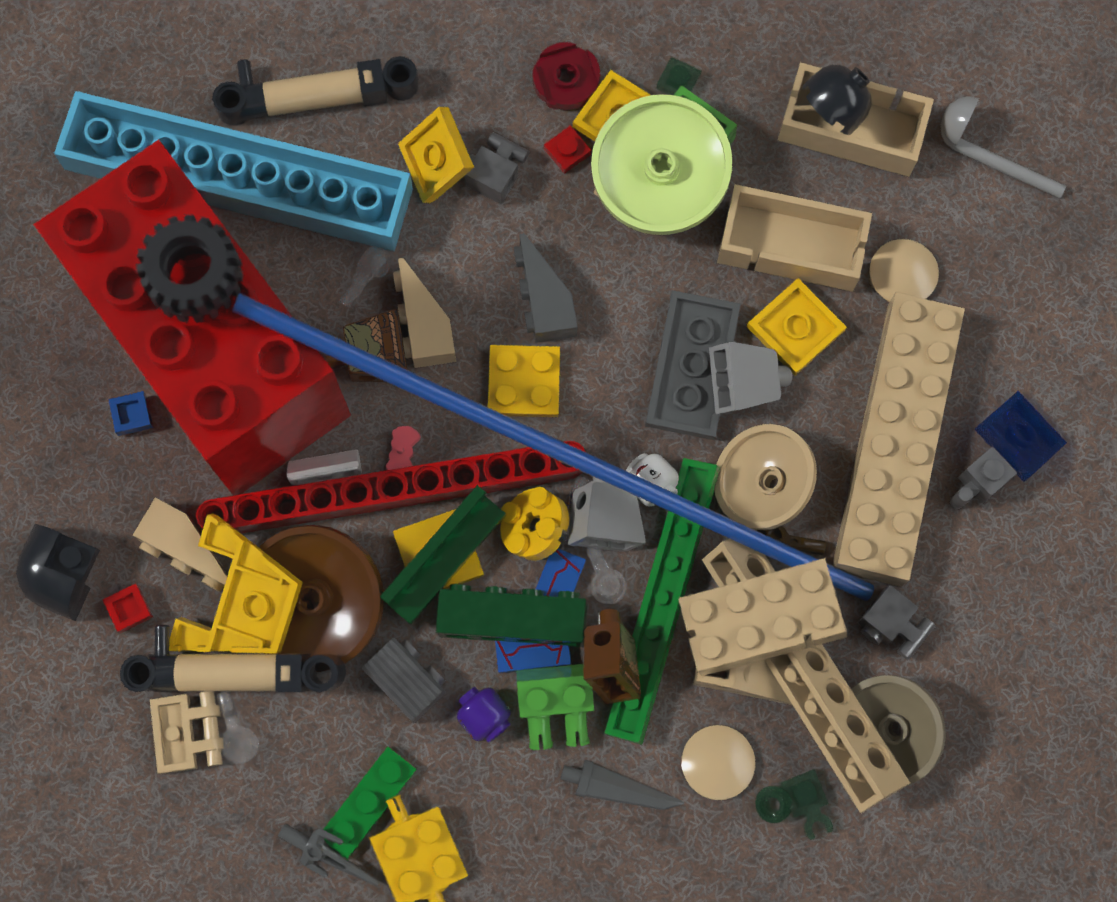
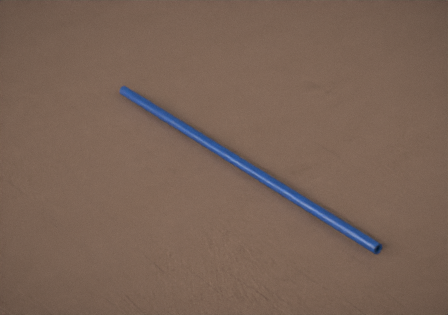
(539, 441)

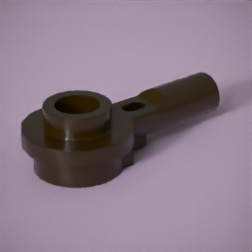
(799, 543)

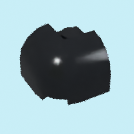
(55, 571)

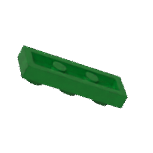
(368, 801)

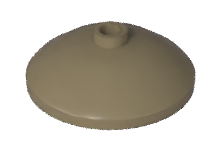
(903, 701)

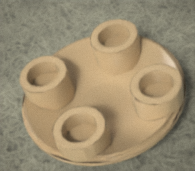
(903, 268)
(718, 762)

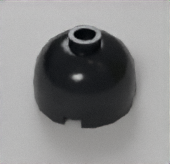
(840, 96)

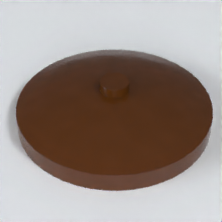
(338, 595)

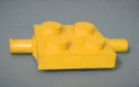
(417, 854)

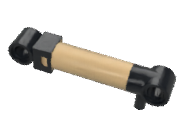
(317, 91)
(228, 671)

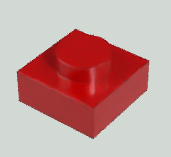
(567, 149)
(127, 608)

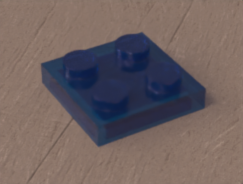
(1021, 435)

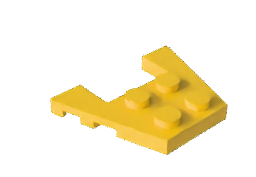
(253, 604)

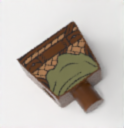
(377, 335)
(611, 659)

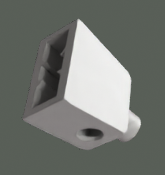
(745, 376)
(605, 518)

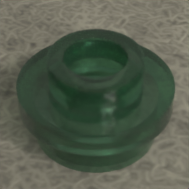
(763, 806)

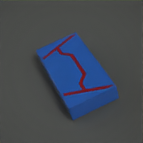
(560, 573)
(522, 656)

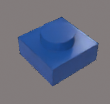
(130, 413)

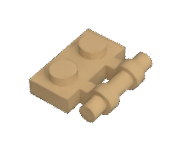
(174, 732)

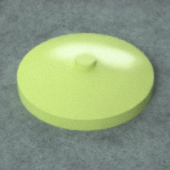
(661, 164)

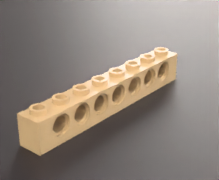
(821, 697)

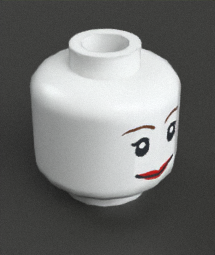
(655, 470)

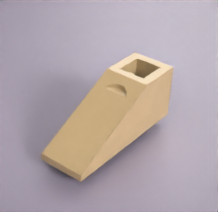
(428, 325)
(177, 536)
(748, 680)

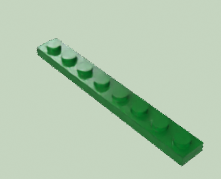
(660, 602)

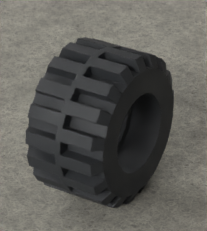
(179, 241)

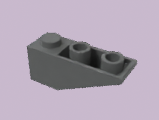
(550, 301)

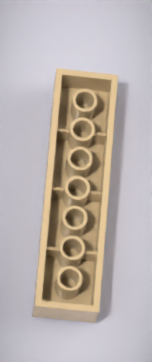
(898, 440)

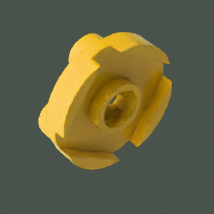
(519, 514)

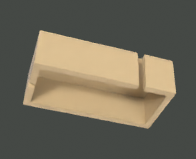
(883, 140)
(794, 237)
(762, 617)

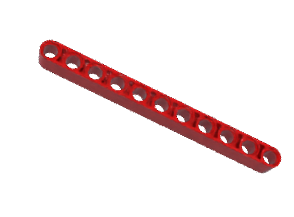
(375, 484)

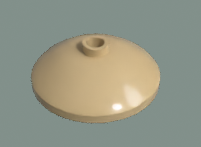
(749, 467)

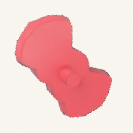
(403, 440)

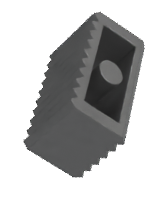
(405, 679)

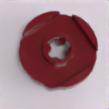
(576, 61)

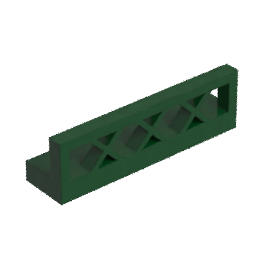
(443, 555)

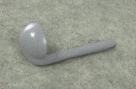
(952, 127)

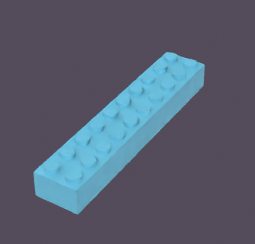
(243, 170)

